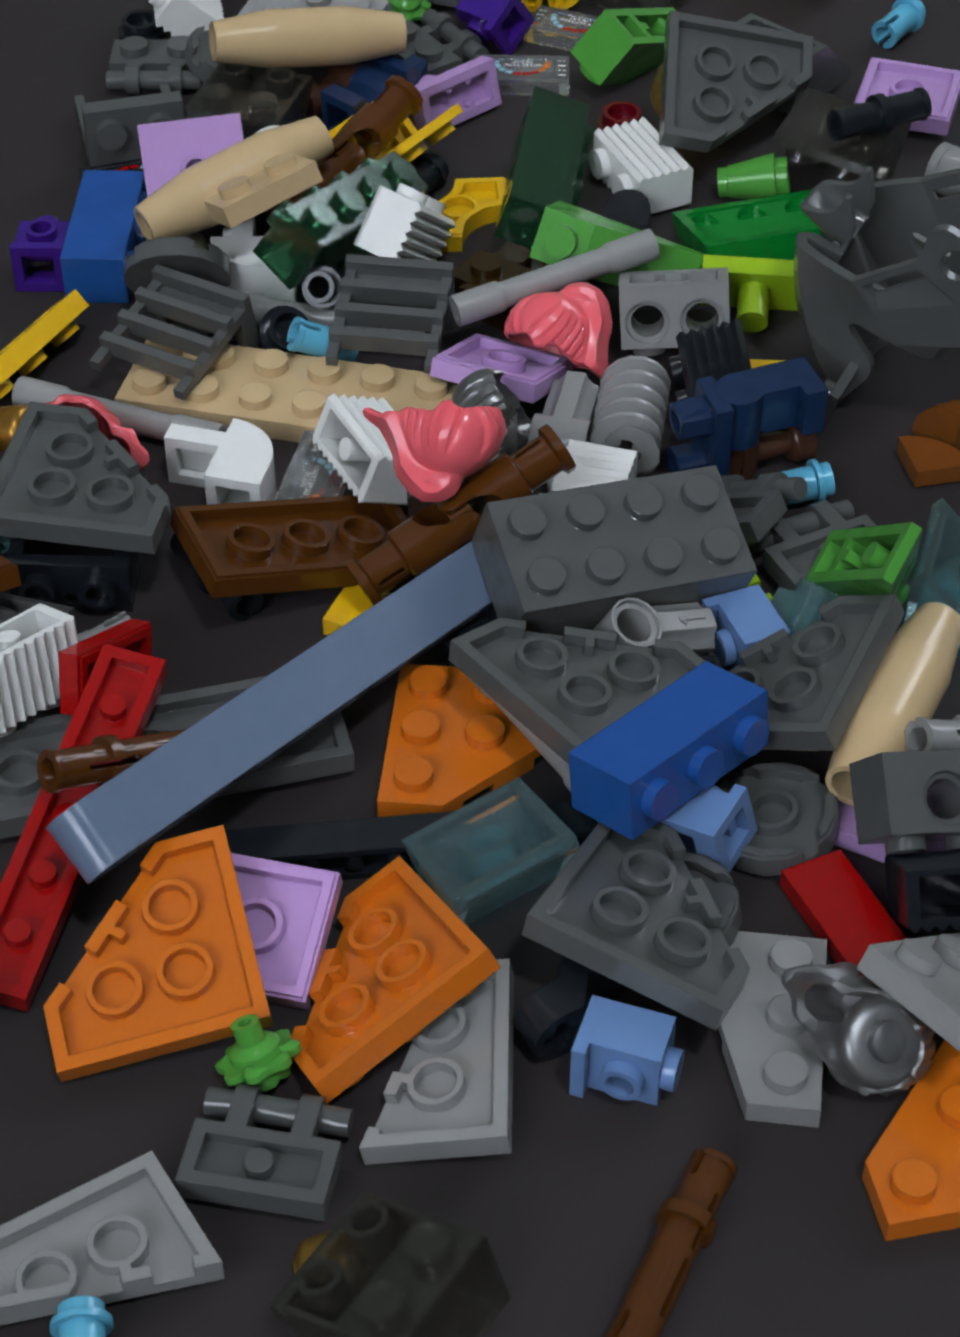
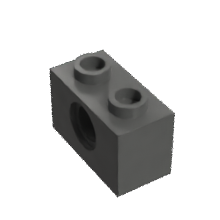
(893, 803)

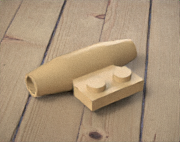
(307, 37)
(238, 181)
(904, 687)

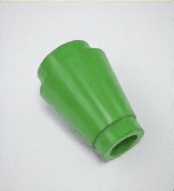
(754, 178)

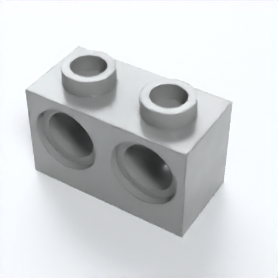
(673, 295)

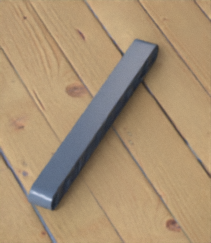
(268, 717)

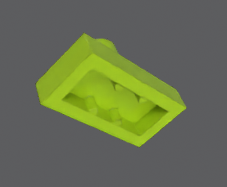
(756, 287)

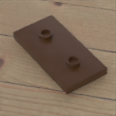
(281, 542)

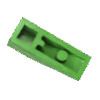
(622, 45)
(573, 231)
(868, 560)

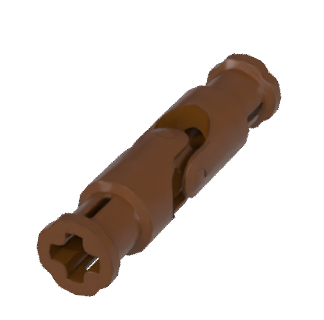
(373, 129)
(449, 524)

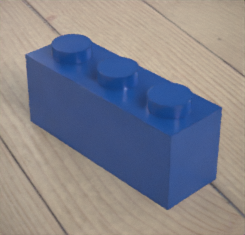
(102, 235)
(668, 749)

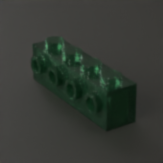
(544, 164)
(327, 219)

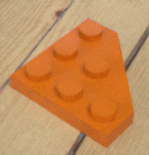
(446, 744)
(161, 965)
(387, 979)
(916, 1162)

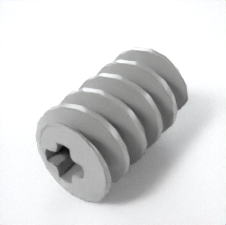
(633, 409)

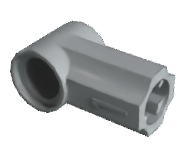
(568, 408)
(640, 624)

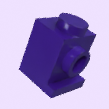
(496, 20)
(38, 241)

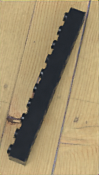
(359, 845)

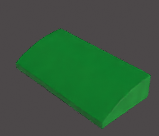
(747, 227)

